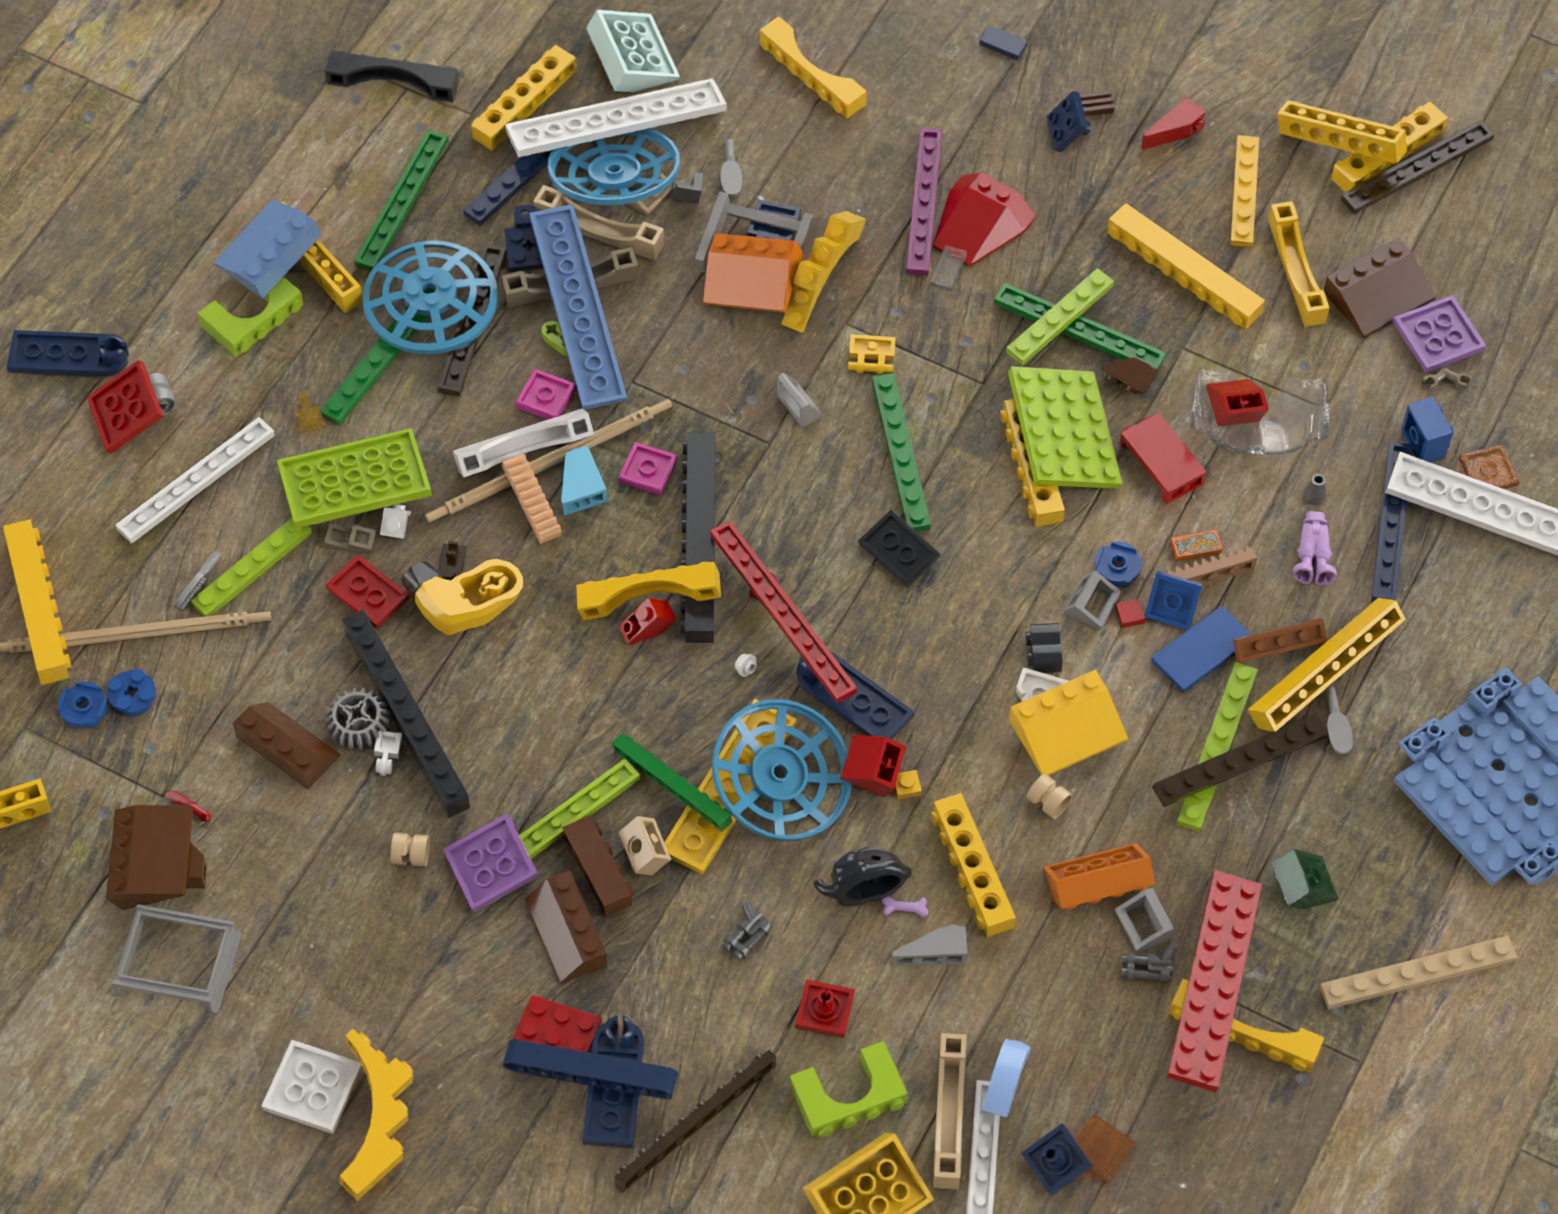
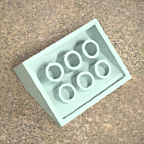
(631, 50)

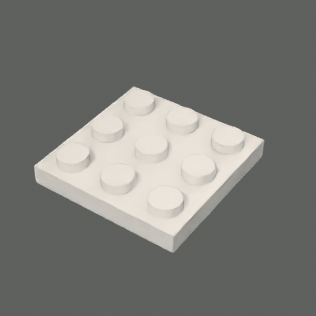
(312, 1086)

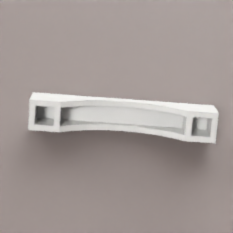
(492, 451)

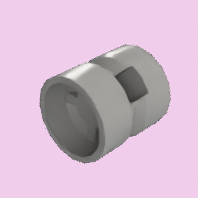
(163, 393)

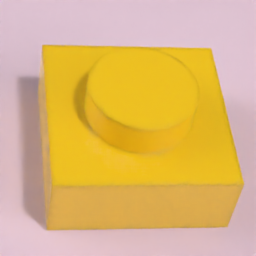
(908, 785)

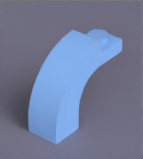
(1006, 1077)

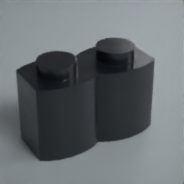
(1045, 647)

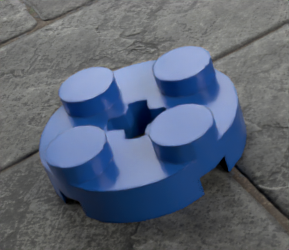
(1129, 560)
(126, 681)
(85, 717)

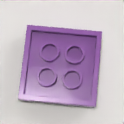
(1439, 333)
(491, 862)

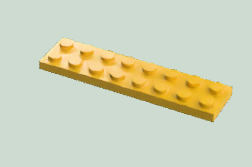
(693, 838)

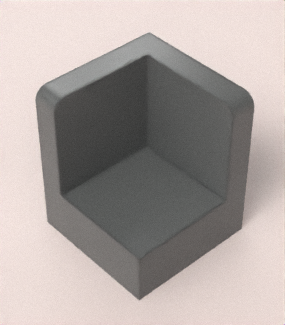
(688, 191)

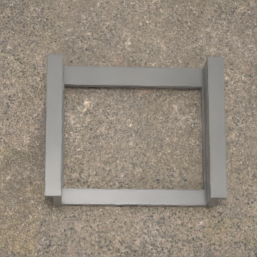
(723, 208)
(222, 968)

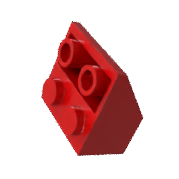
(1237, 402)
(873, 763)

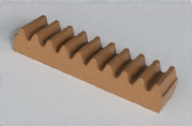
(1218, 569)

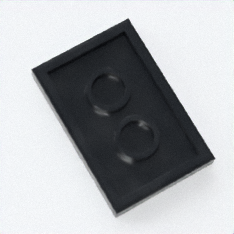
(899, 548)

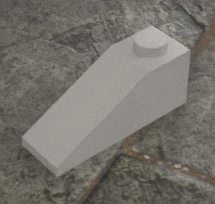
(940, 947)

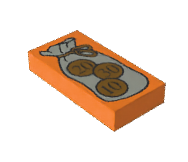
(1196, 545)

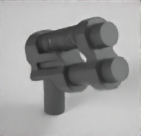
(754, 927)
(1158, 968)

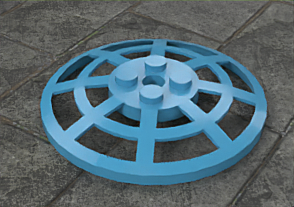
(616, 170)
(432, 303)
(787, 759)

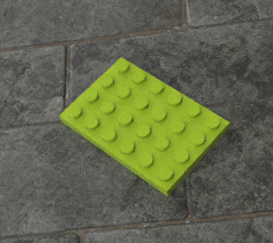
(1064, 428)
(354, 478)

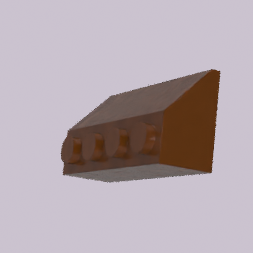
(284, 743)
(566, 928)

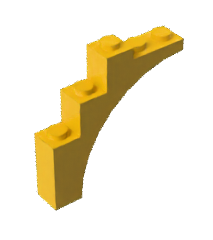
(812, 274)
(378, 1152)

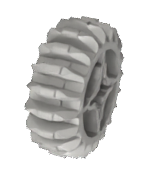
(354, 710)

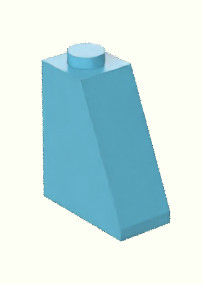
(581, 482)

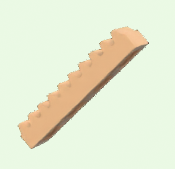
(531, 498)

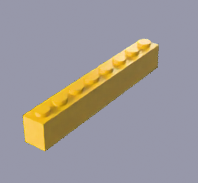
(1185, 266)
(36, 602)
(1326, 664)

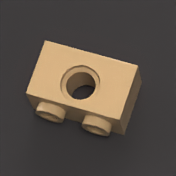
(644, 845)

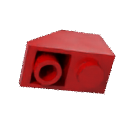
(647, 621)

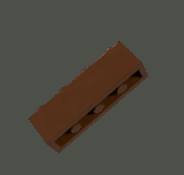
(597, 865)

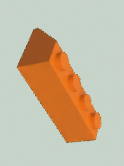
(1099, 876)

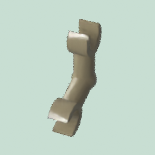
(1446, 373)

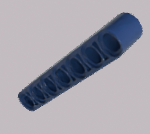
(590, 1069)

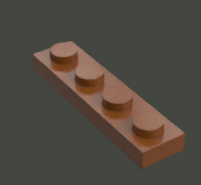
(1279, 640)

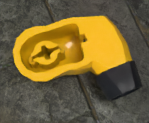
(467, 599)

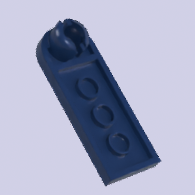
(67, 353)
(869, 710)
(613, 1113)

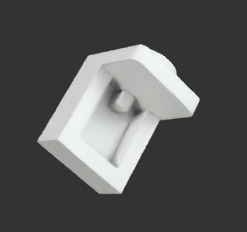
(394, 521)

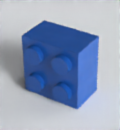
(1427, 430)

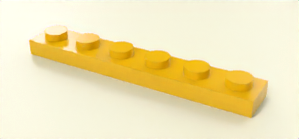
(1244, 191)

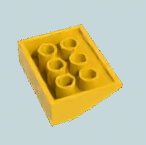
(1068, 723)
(871, 1182)

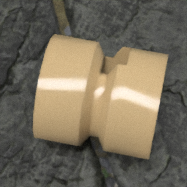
(1049, 796)
(410, 849)

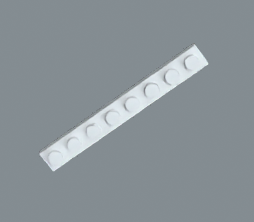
(195, 480)

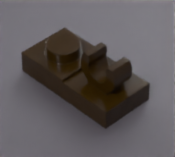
(452, 560)

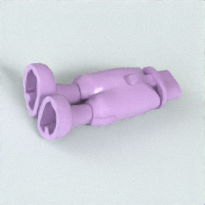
(1314, 544)

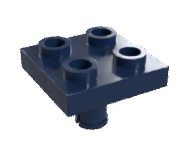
(1067, 122)
(1057, 1159)

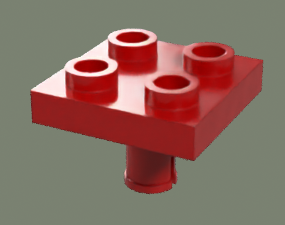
(825, 1008)

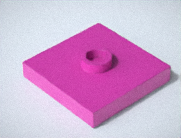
(545, 395)
(647, 468)

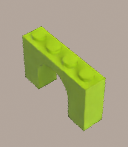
(240, 333)
(826, 1115)

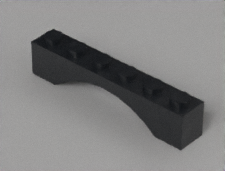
(350, 69)

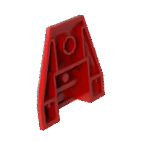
(981, 217)

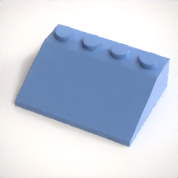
(268, 247)

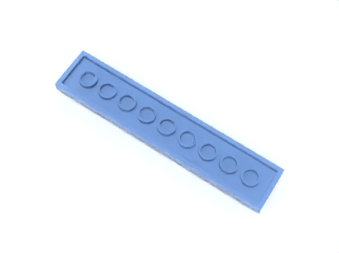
(578, 307)

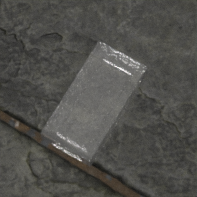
(948, 268)

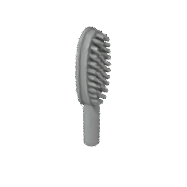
(731, 172)
(196, 583)
(1338, 726)

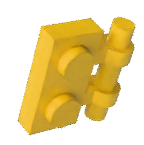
(871, 347)

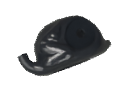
(864, 877)

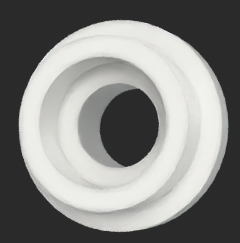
(746, 664)

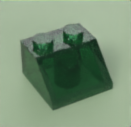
(1304, 880)

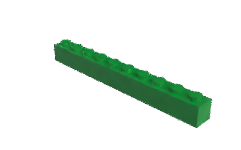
(672, 782)

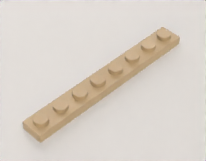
(1418, 972)

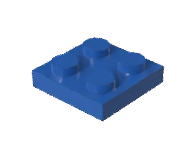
(1173, 600)

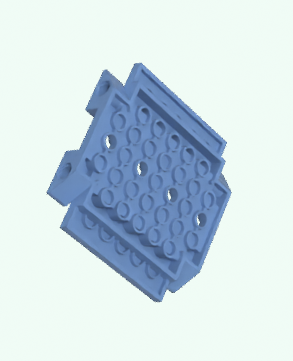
(1483, 807)

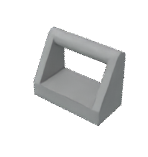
(796, 400)
(1081, 595)
(1156, 914)

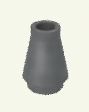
(1316, 490)

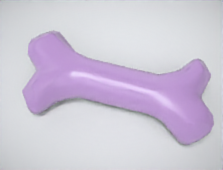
(916, 907)

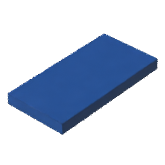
(1200, 649)

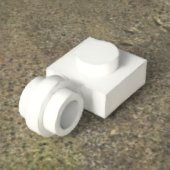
(387, 747)

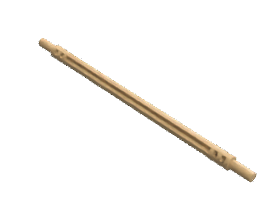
(549, 460)
(146, 630)

